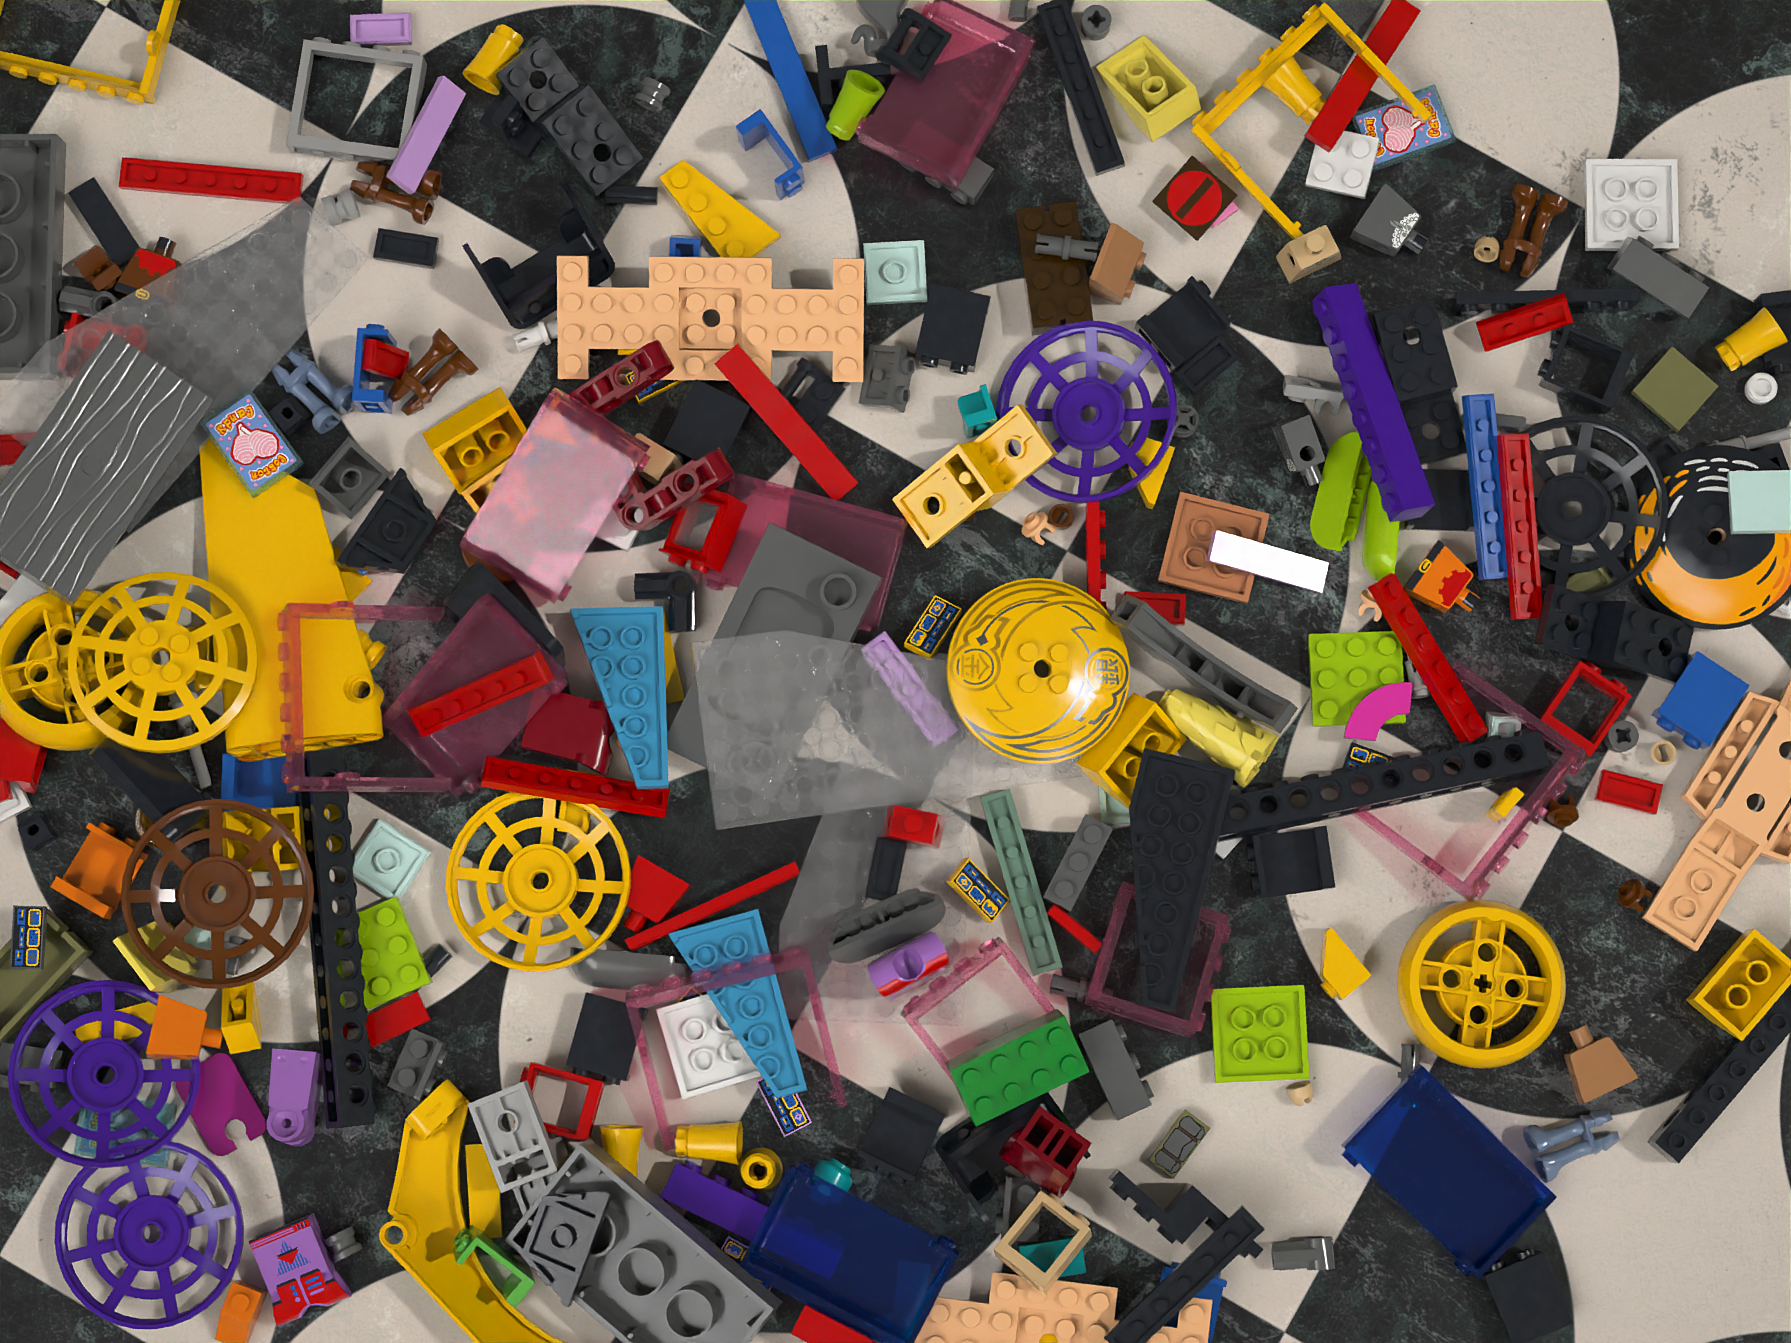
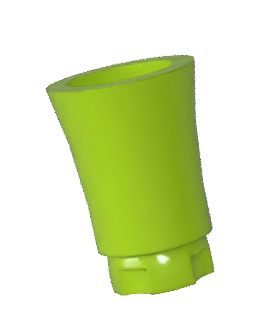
(854, 101)

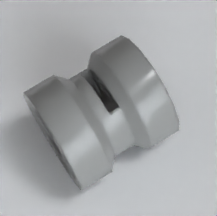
(341, 207)

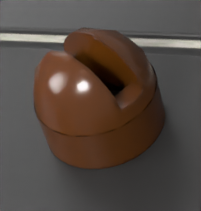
(1056, 514)

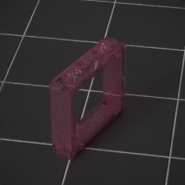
(963, 972)
(1142, 1014)

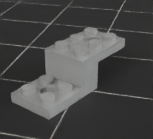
(519, 1157)

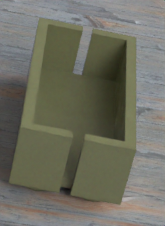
(27, 989)

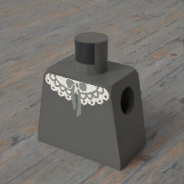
(1389, 224)
(1294, 436)

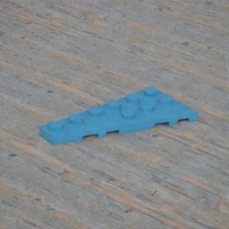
(629, 669)
(750, 1007)

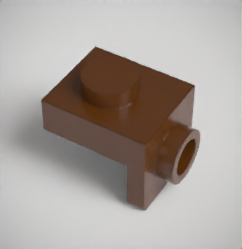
(98, 269)

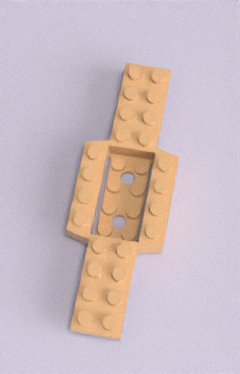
(1733, 834)

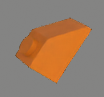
(240, 1312)

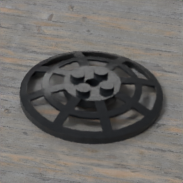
(1594, 503)

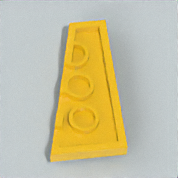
(718, 216)

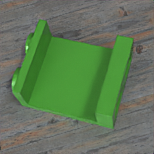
(518, 1282)

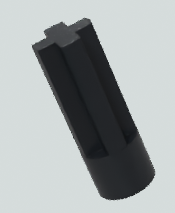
(631, 195)
(436, 960)

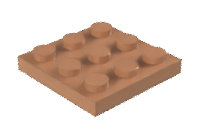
(1189, 544)

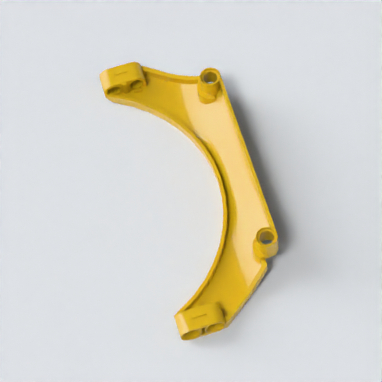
(431, 1214)

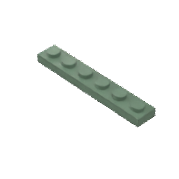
(1021, 882)

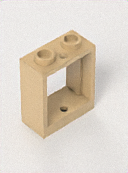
(1024, 1267)

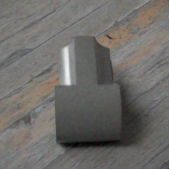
(83, 301)
(1313, 1254)

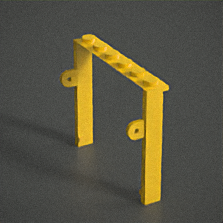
(1270, 61)
(103, 84)

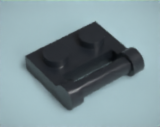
(921, 52)
(818, 398)

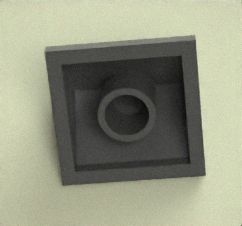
(349, 478)

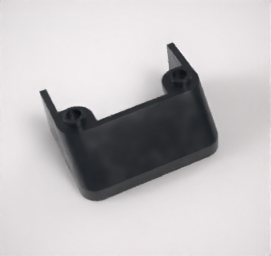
(530, 288)
(479, 582)
(152, 784)
(973, 1150)

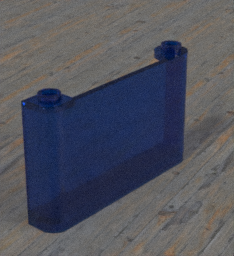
(1448, 1171)
(849, 1258)

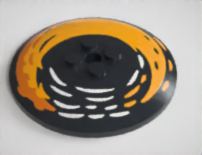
(1688, 575)

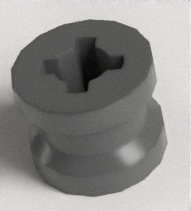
(1095, 29)
(652, 95)
(1187, 417)
(1617, 741)
(343, 1244)

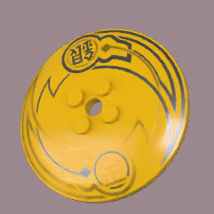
(995, 677)

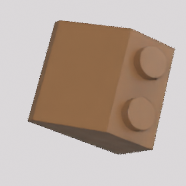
(1116, 264)

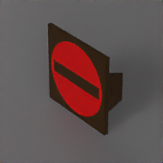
(1194, 198)

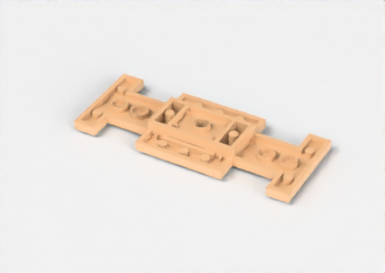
(674, 308)
(1068, 1311)

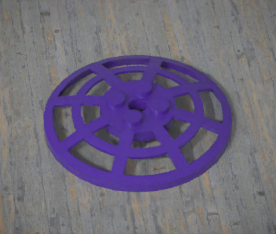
(1092, 393)
(83, 1076)
(131, 1240)

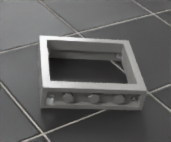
(353, 51)

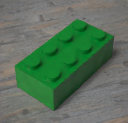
(1017, 1067)

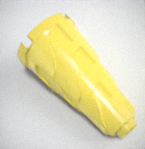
(1220, 734)

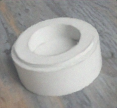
(1760, 388)

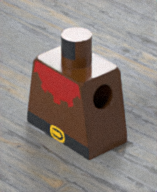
(147, 266)

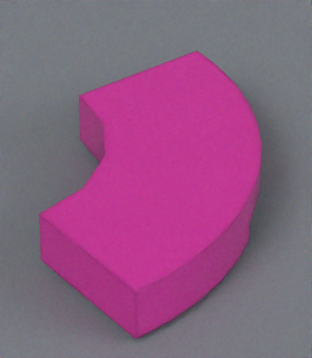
(1376, 709)

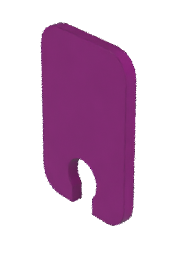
(220, 1099)

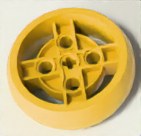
(48, 656)
(1488, 928)

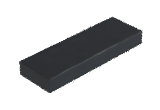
(105, 222)

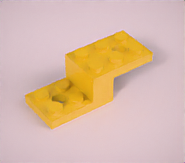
(974, 476)

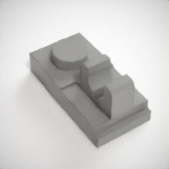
(1300, 389)

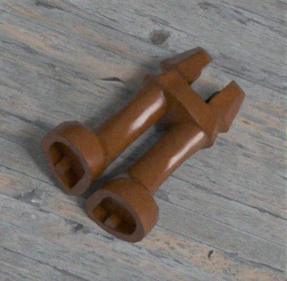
(377, 191)
(1548, 207)
(455, 364)

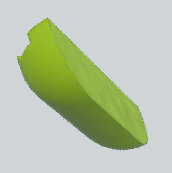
(1341, 493)
(1379, 537)

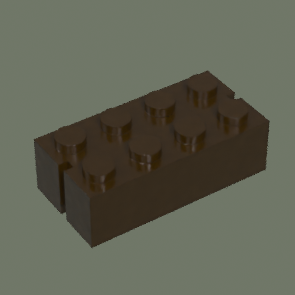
(1052, 285)

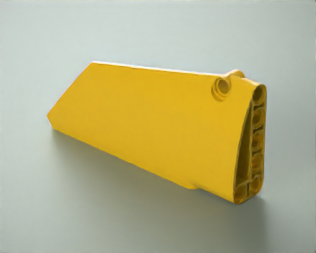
(270, 556)

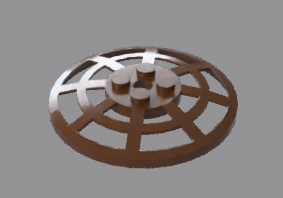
(239, 897)

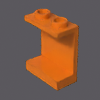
(98, 871)

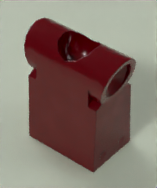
(572, 731)
(1046, 1152)

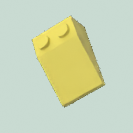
(1149, 88)
(149, 974)

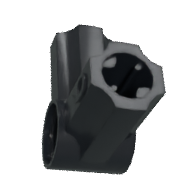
(680, 606)

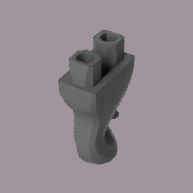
(883, 15)

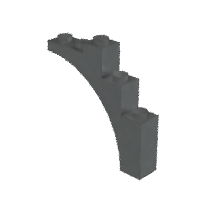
(1201, 667)

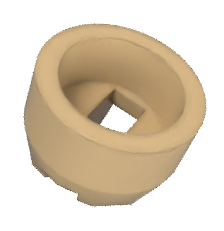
(1486, 255)
(1657, 755)
(1300, 1092)

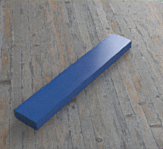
(791, 78)
(1485, 487)

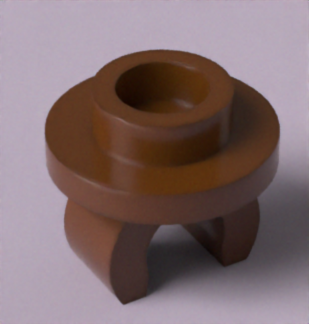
(1563, 814)
(1631, 893)

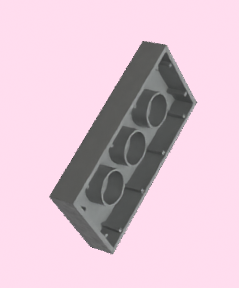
(30, 245)
(94, 466)
(650, 1267)

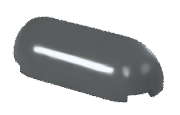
(885, 925)
(627, 969)

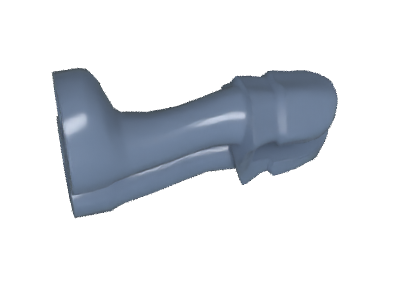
(324, 416)
(1540, 1140)

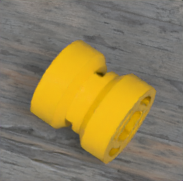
(373, 650)

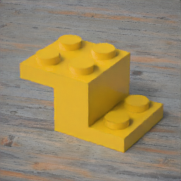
(257, 829)

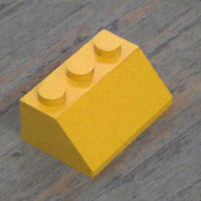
(476, 438)
(1117, 757)
(1743, 984)

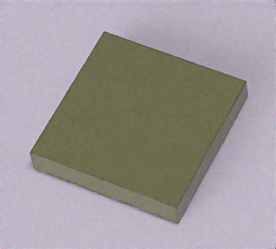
(1674, 389)

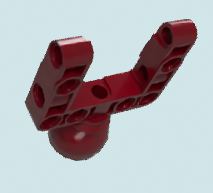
(610, 391)

